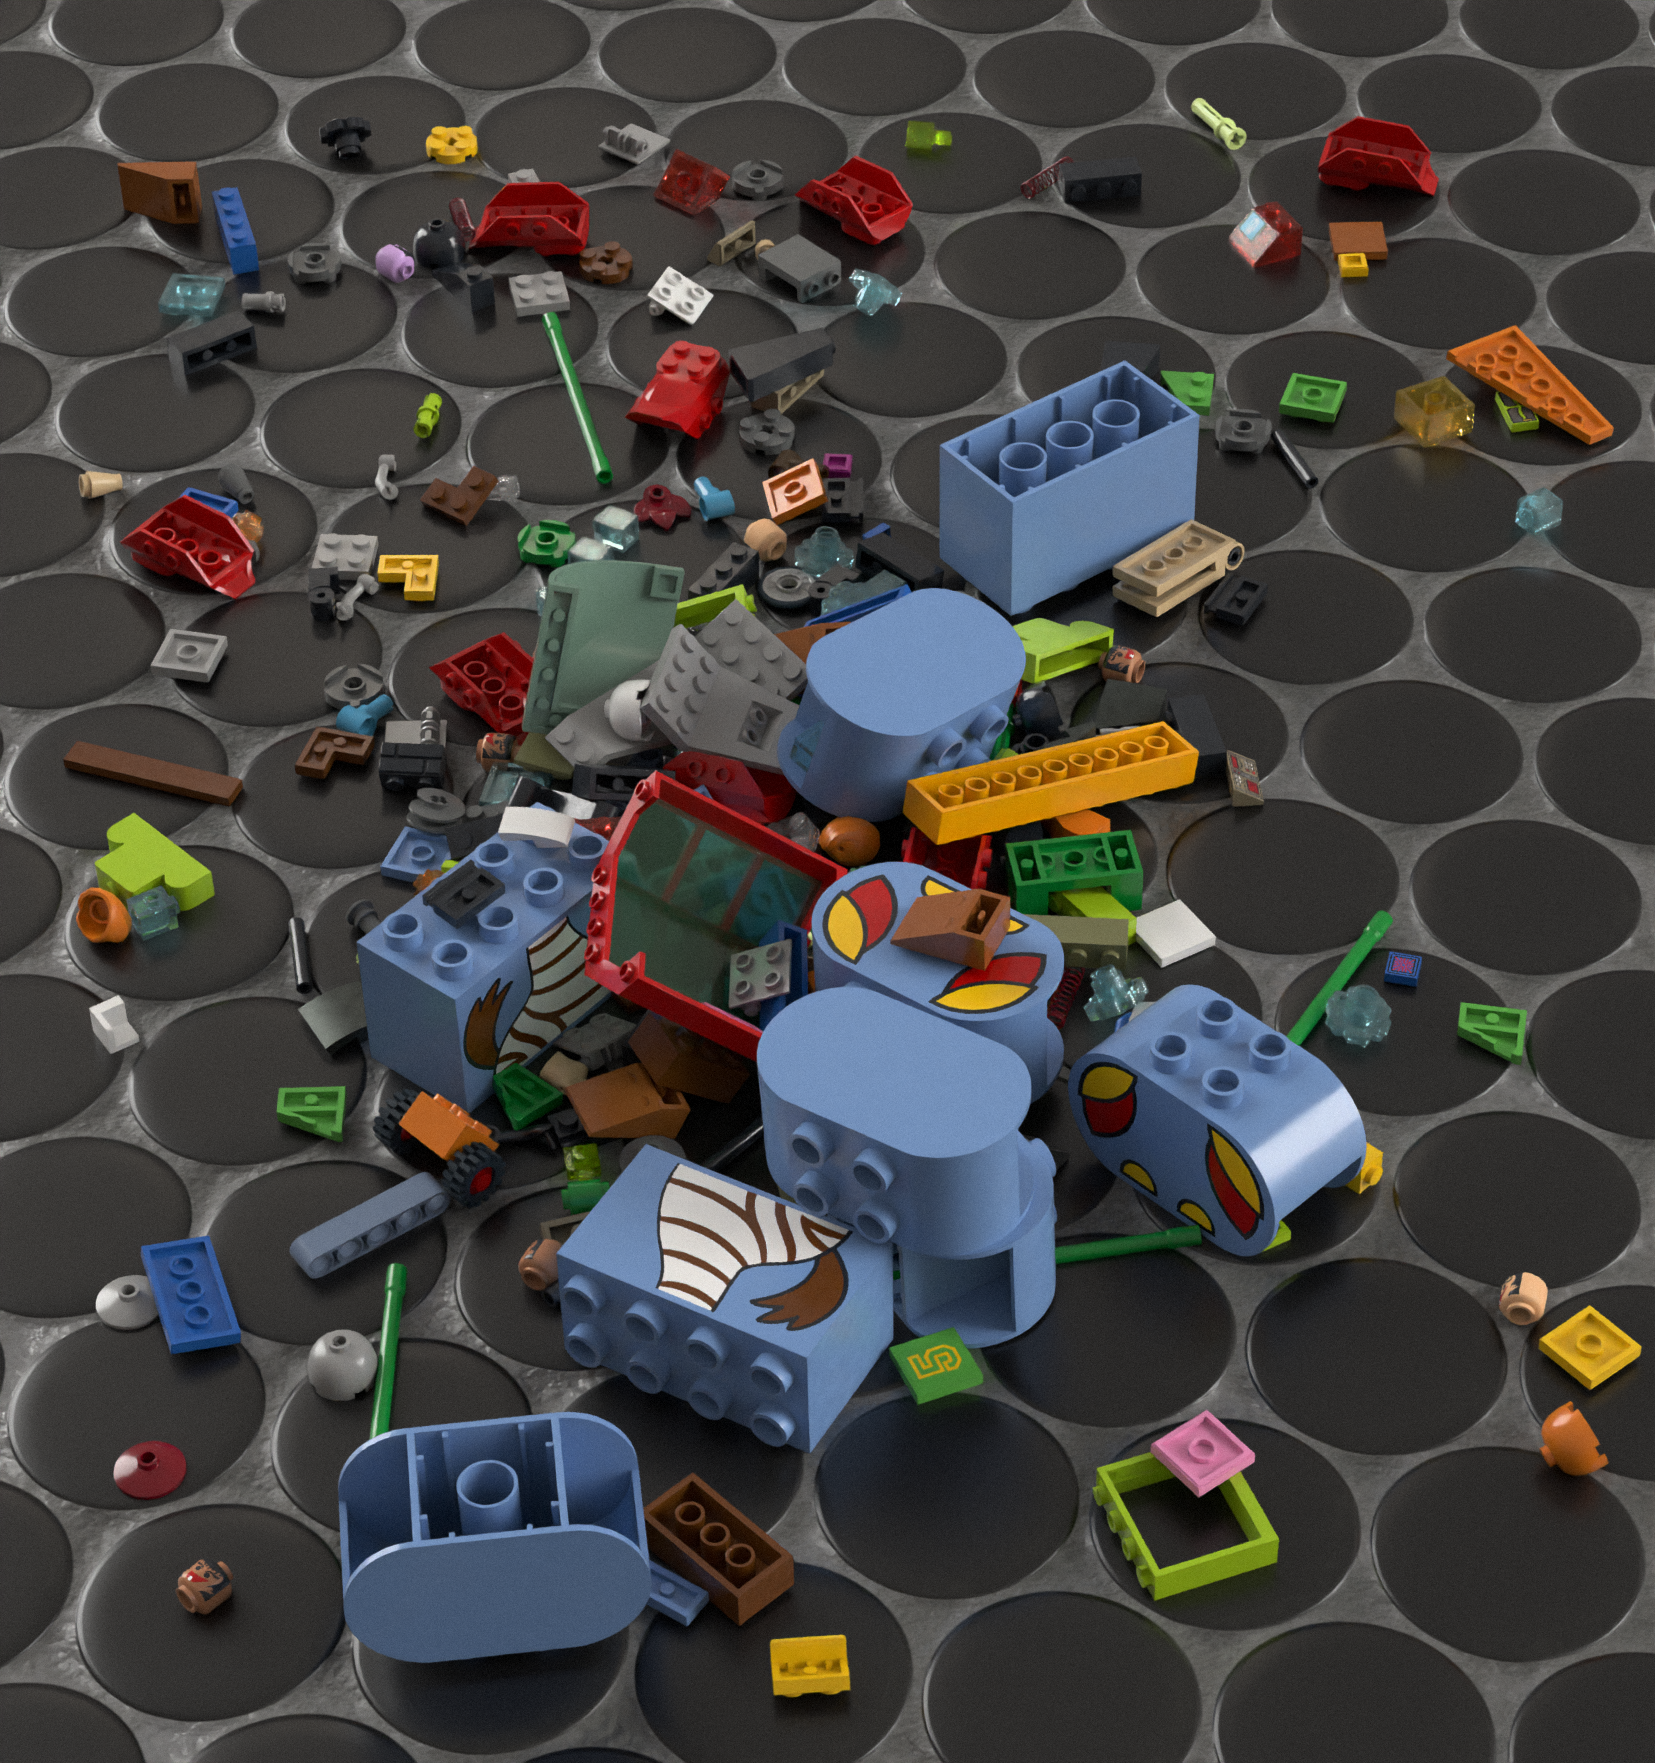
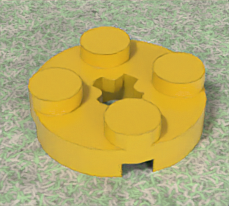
(451, 144)

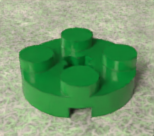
(533, 543)

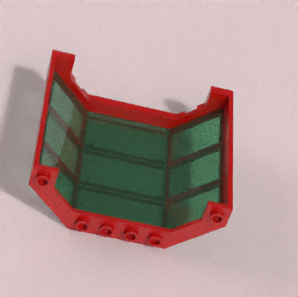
(683, 895)

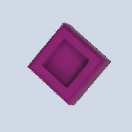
(839, 465)

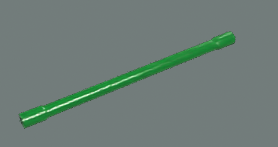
(599, 461)
(1371, 935)
(1171, 1238)
(394, 1291)

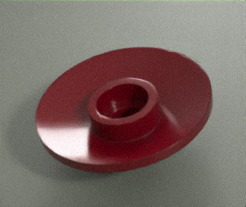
(150, 1470)

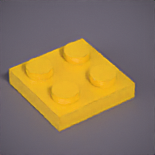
(1589, 1347)

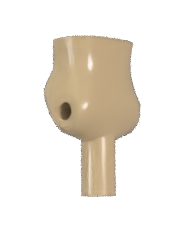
(563, 1072)

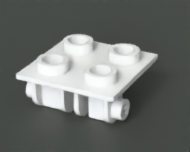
(678, 296)

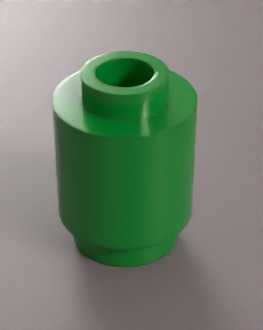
(583, 1195)

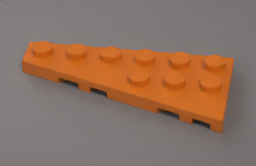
(1526, 375)

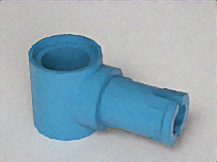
(712, 501)
(364, 718)

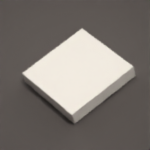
(1172, 933)

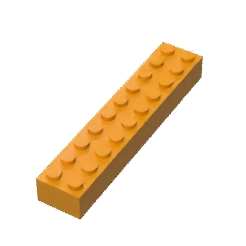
(1049, 782)

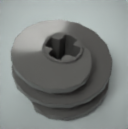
(435, 811)

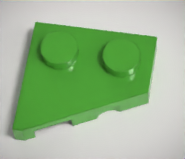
(1191, 389)
(1494, 1029)
(314, 1110)

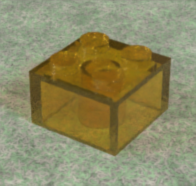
(1434, 411)

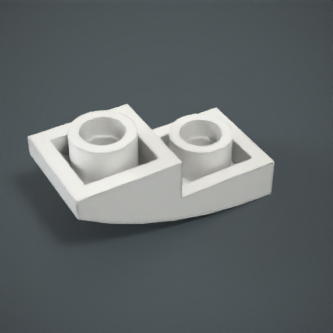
(542, 826)

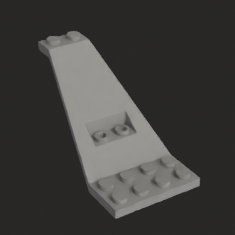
(735, 642)
(713, 708)

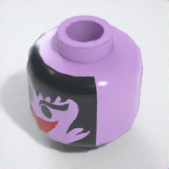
(395, 263)

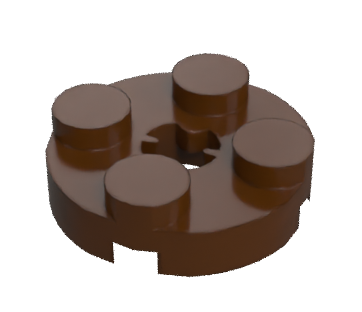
(605, 263)

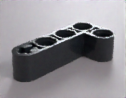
(528, 792)

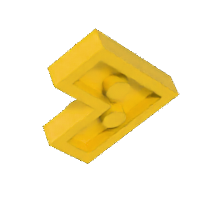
(416, 571)

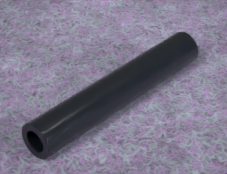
(1294, 459)
(300, 955)

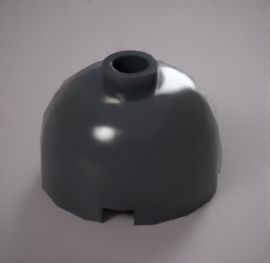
(438, 243)
(1038, 713)

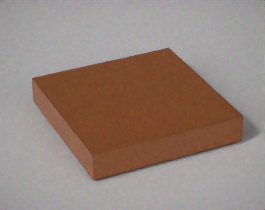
(1358, 238)

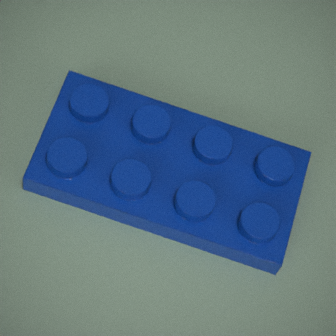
(190, 1294)

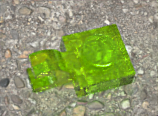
(923, 135)
(582, 1162)

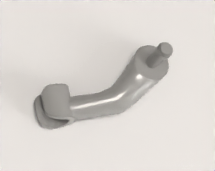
(387, 490)
(345, 606)

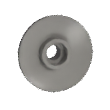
(127, 1303)

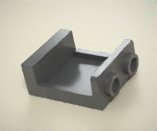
(802, 266)

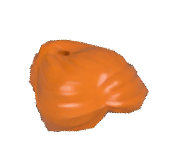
(850, 840)
(102, 916)

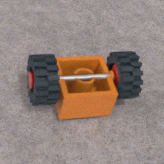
(450, 1134)

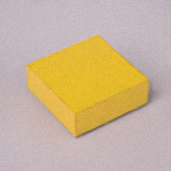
(1353, 265)

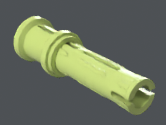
(1223, 127)

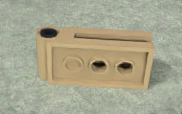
(1175, 567)

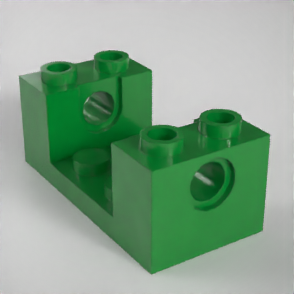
(1043, 867)

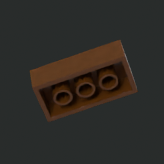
(717, 1548)

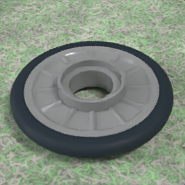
(772, 592)

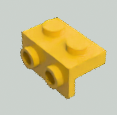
(809, 1665)

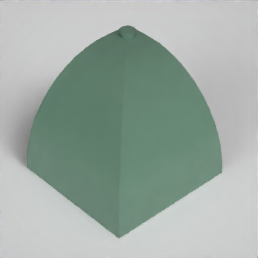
(597, 631)

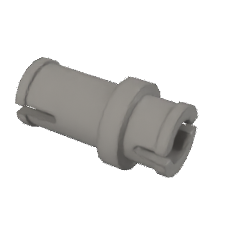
(268, 302)

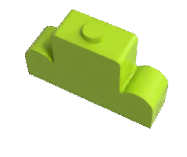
(1058, 649)
(147, 859)

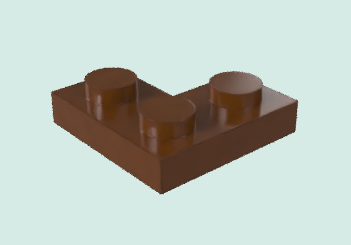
(462, 501)
(331, 745)

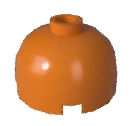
(1570, 1442)

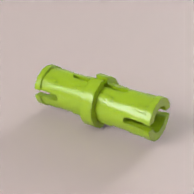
(427, 415)

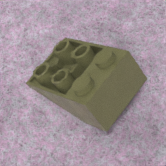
(539, 756)

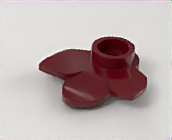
(661, 509)

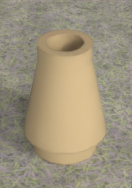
(98, 484)

